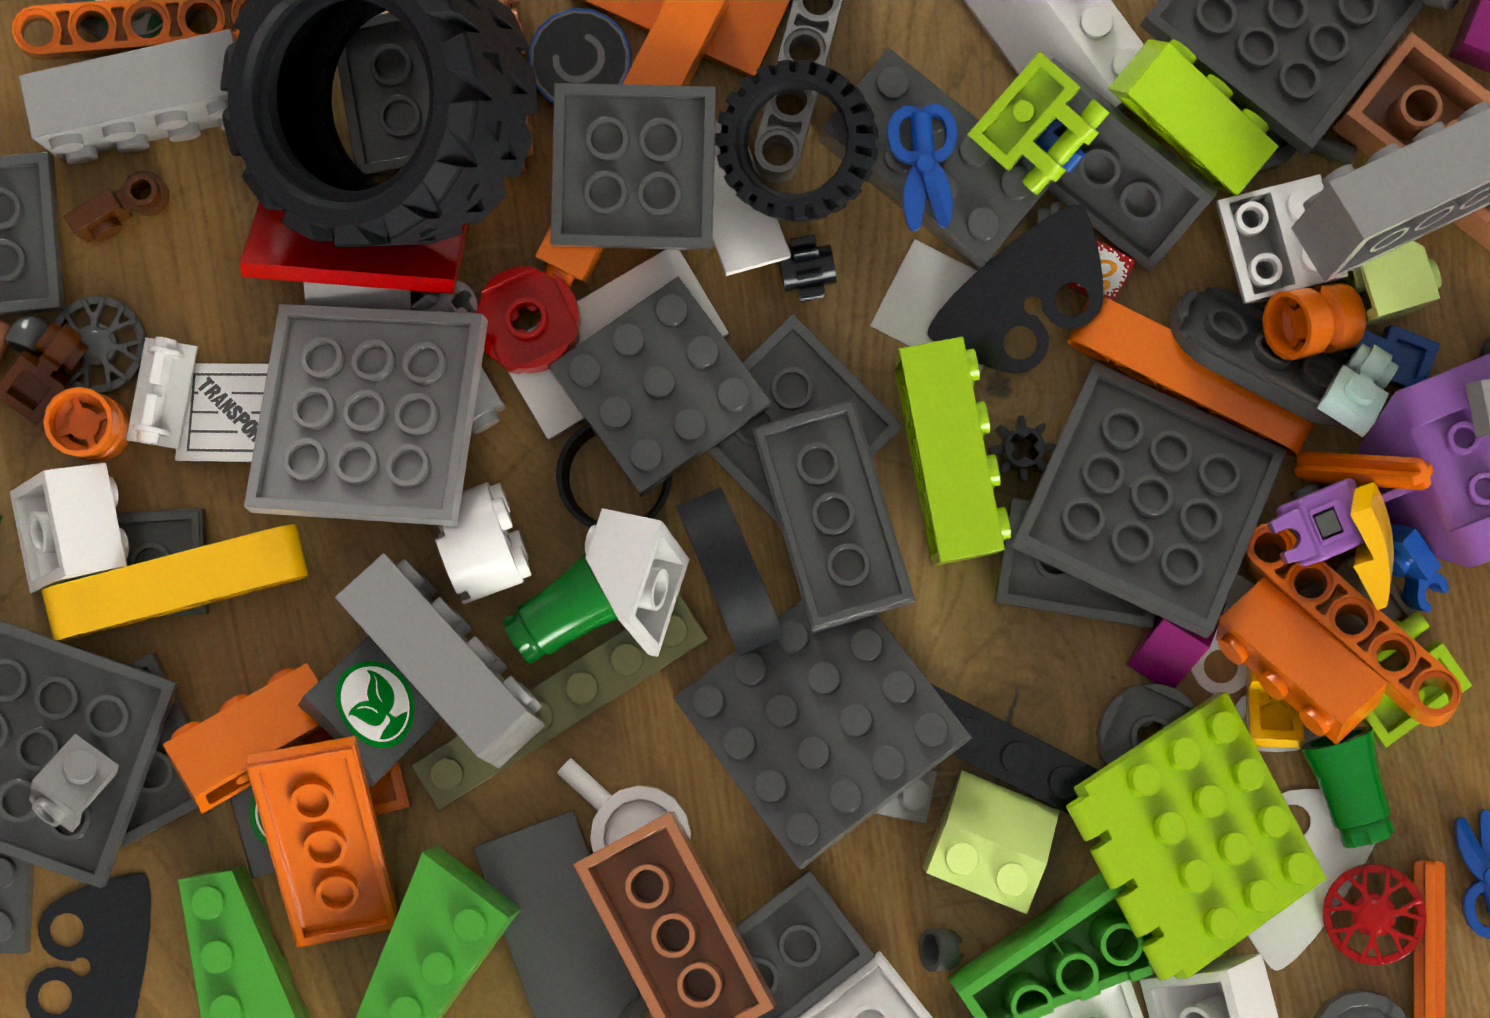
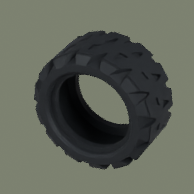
(287, 134)

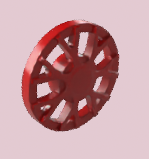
(1374, 914)

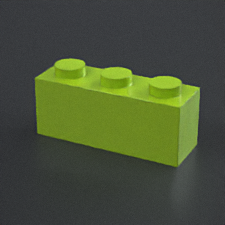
(1194, 115)

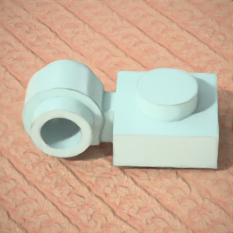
(1358, 389)

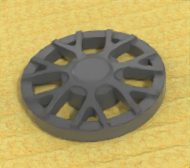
(104, 343)

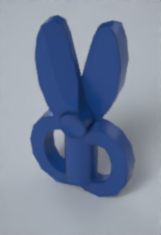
(926, 174)
(1477, 860)

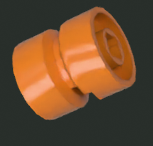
(1314, 320)
(86, 424)

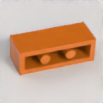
(1299, 661)
(214, 752)

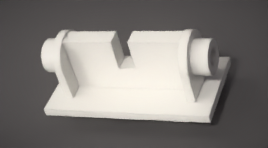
(162, 392)

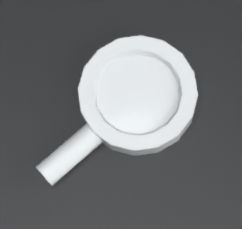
(622, 811)

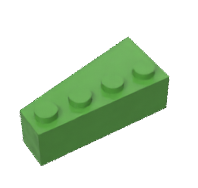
(437, 939)
(234, 951)
(1056, 958)

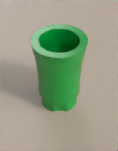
(559, 613)
(1351, 786)

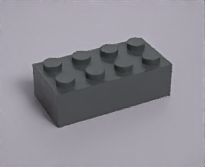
(984, 194)

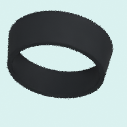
(564, 463)

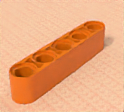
(119, 15)
(1154, 358)
(1379, 630)

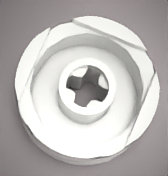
(480, 550)

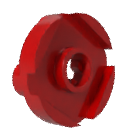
(555, 331)

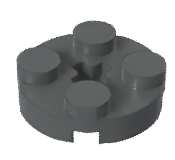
(1136, 708)

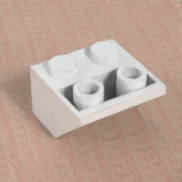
(1262, 243)

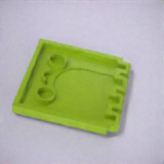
(1195, 838)

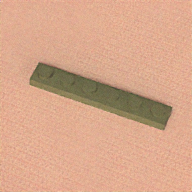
(566, 700)

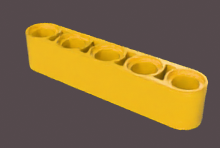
(175, 583)

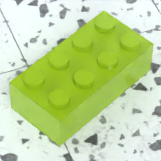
(949, 451)

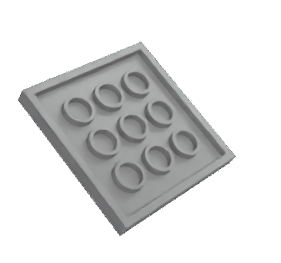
(367, 414)

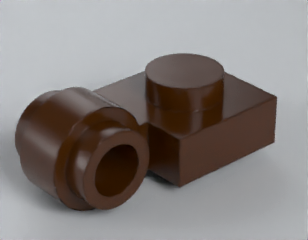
(103, 214)
(36, 380)

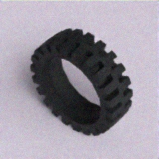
(741, 113)

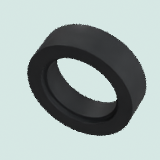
(730, 570)

